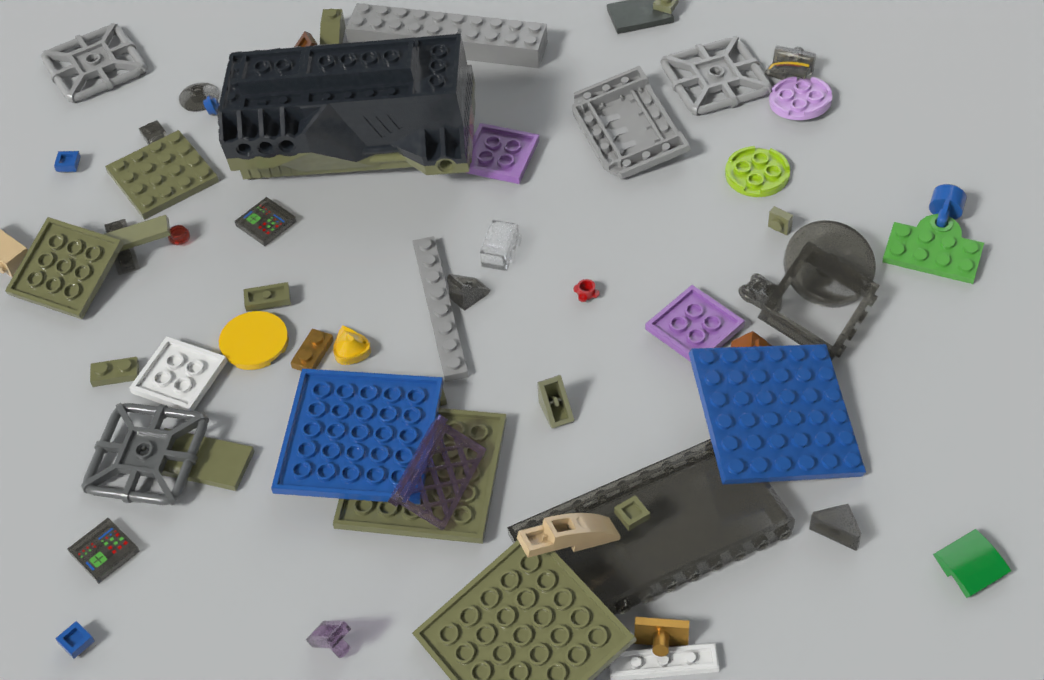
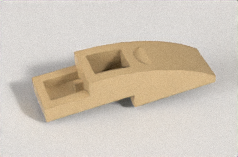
(568, 530)

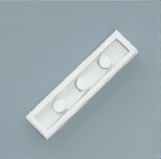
(679, 661)

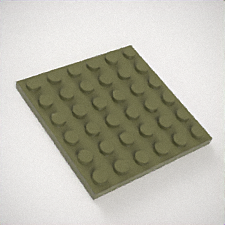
(472, 511)
(524, 624)

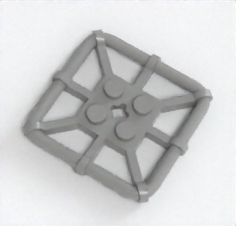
(103, 62)
(727, 77)

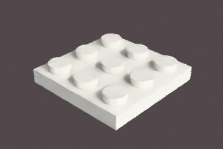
(178, 374)

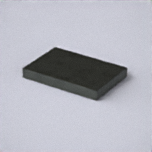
(636, 15)

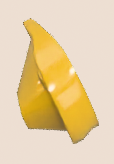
(350, 347)

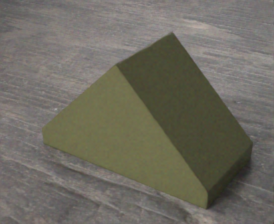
(554, 401)

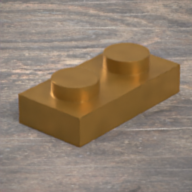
(312, 350)

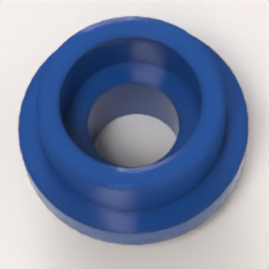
(211, 105)

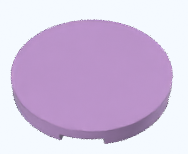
(800, 98)

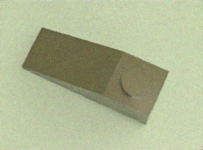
(332, 26)

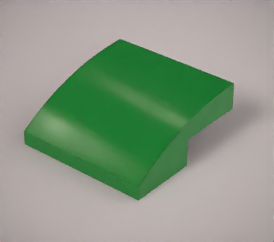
(972, 562)

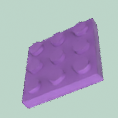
(502, 152)
(694, 322)

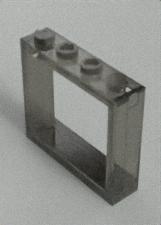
(839, 272)

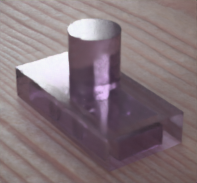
(330, 635)

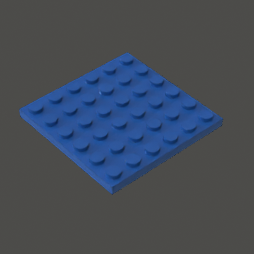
(775, 414)
(354, 433)

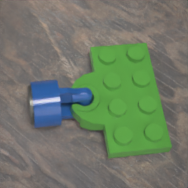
(937, 240)

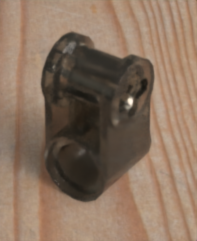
(759, 291)

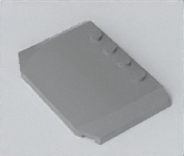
(627, 124)

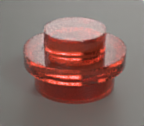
(179, 235)

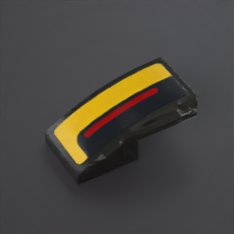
(781, 69)

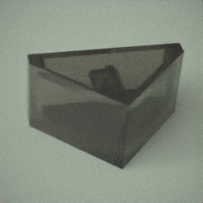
(466, 290)
(838, 525)

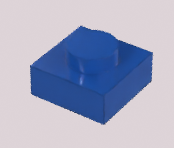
(67, 161)
(75, 639)

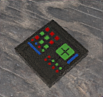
(265, 221)
(103, 550)

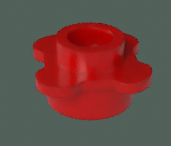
(586, 290)

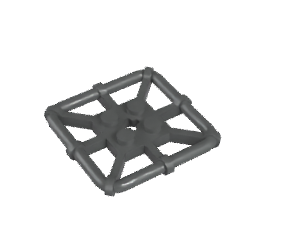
(153, 463)

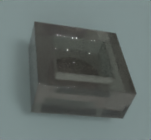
(152, 132)

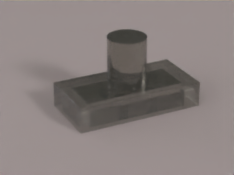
(797, 54)

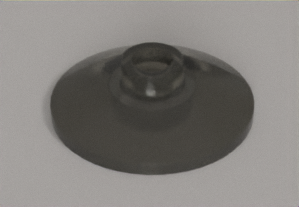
(192, 96)

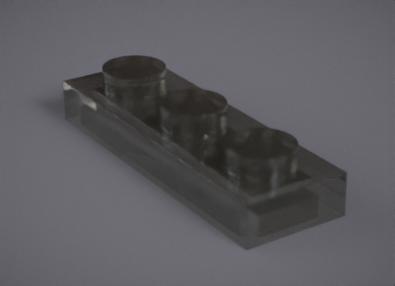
(126, 259)

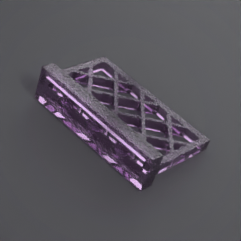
(417, 467)

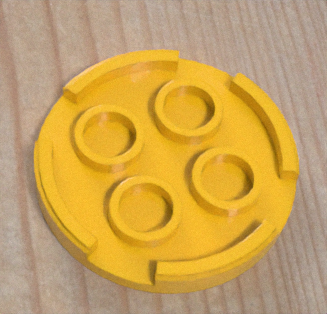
(253, 340)

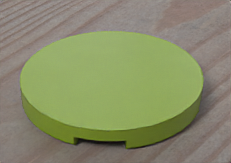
(757, 171)

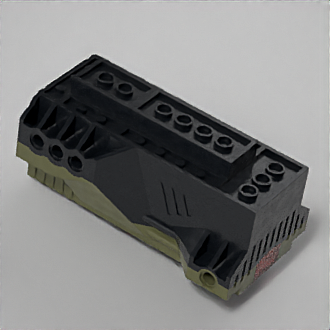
(349, 108)

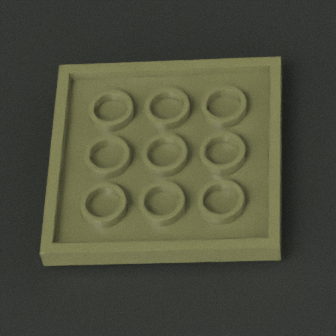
(161, 174)
(64, 267)

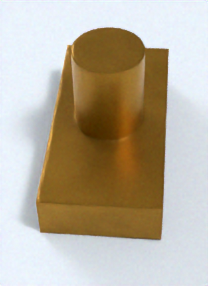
(661, 633)

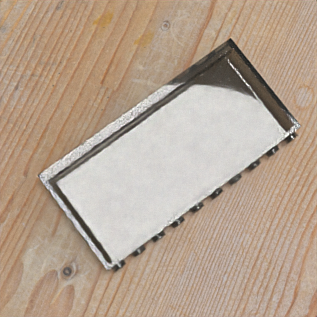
(690, 531)

